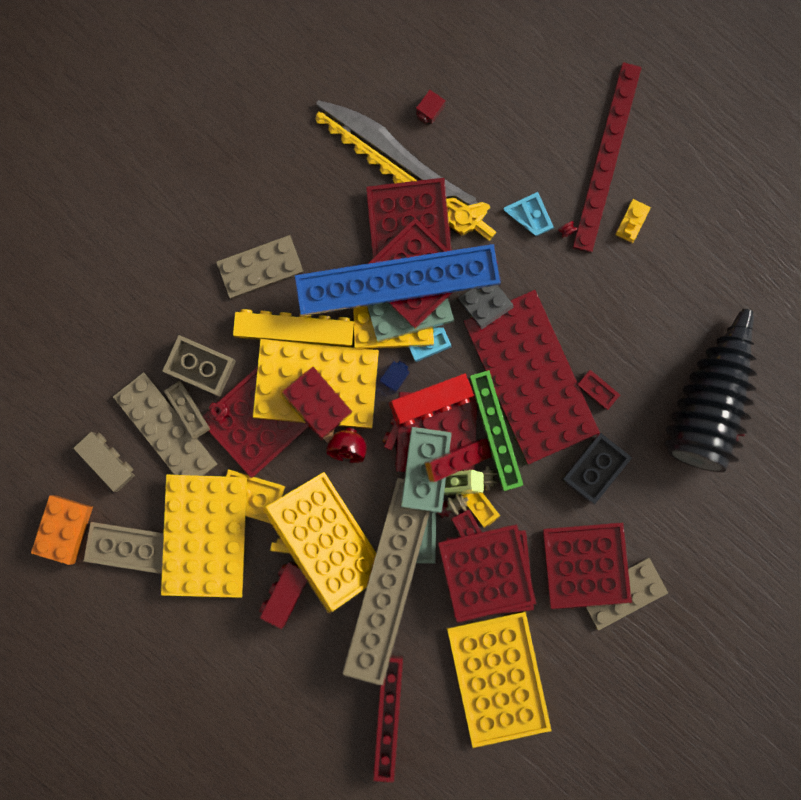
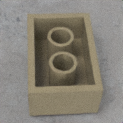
(199, 365)

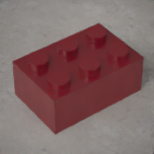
(316, 403)
(284, 595)

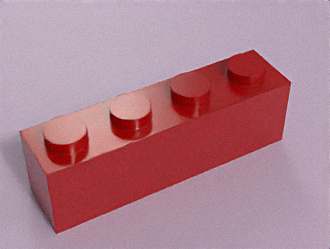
(431, 399)

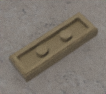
(187, 410)

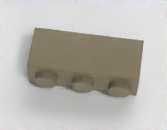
(104, 461)

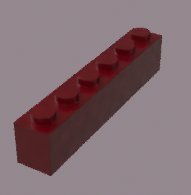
(388, 721)

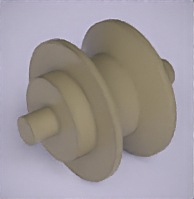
(488, 477)
(457, 504)

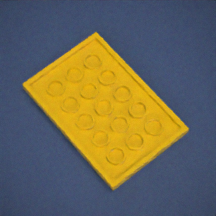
(345, 369)
(204, 536)
(324, 540)
(499, 679)

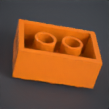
(62, 530)

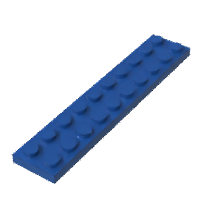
(397, 280)

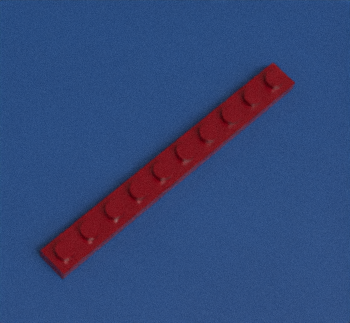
(607, 157)

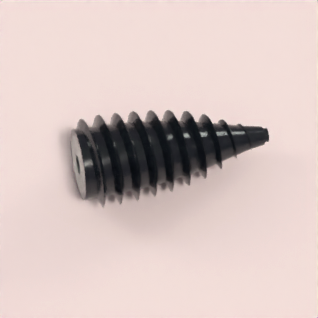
(715, 401)

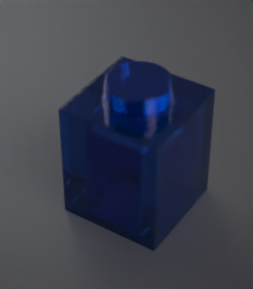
(395, 376)

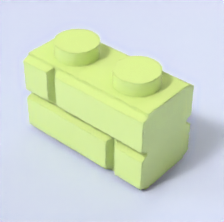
(464, 483)

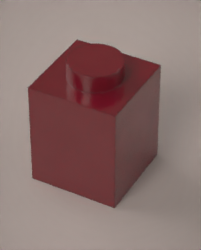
(430, 107)

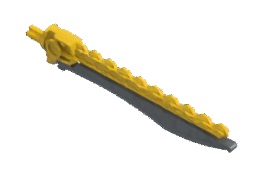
(461, 217)

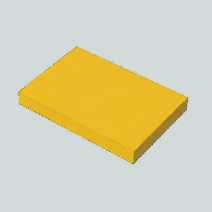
(259, 495)

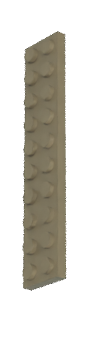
(386, 591)

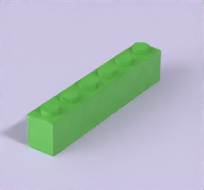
(495, 430)

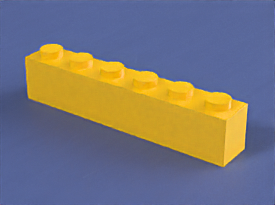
(293, 329)

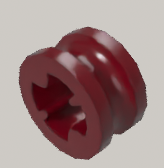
(567, 229)

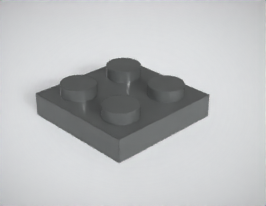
(485, 304)

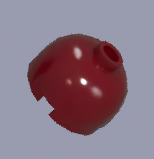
(347, 445)

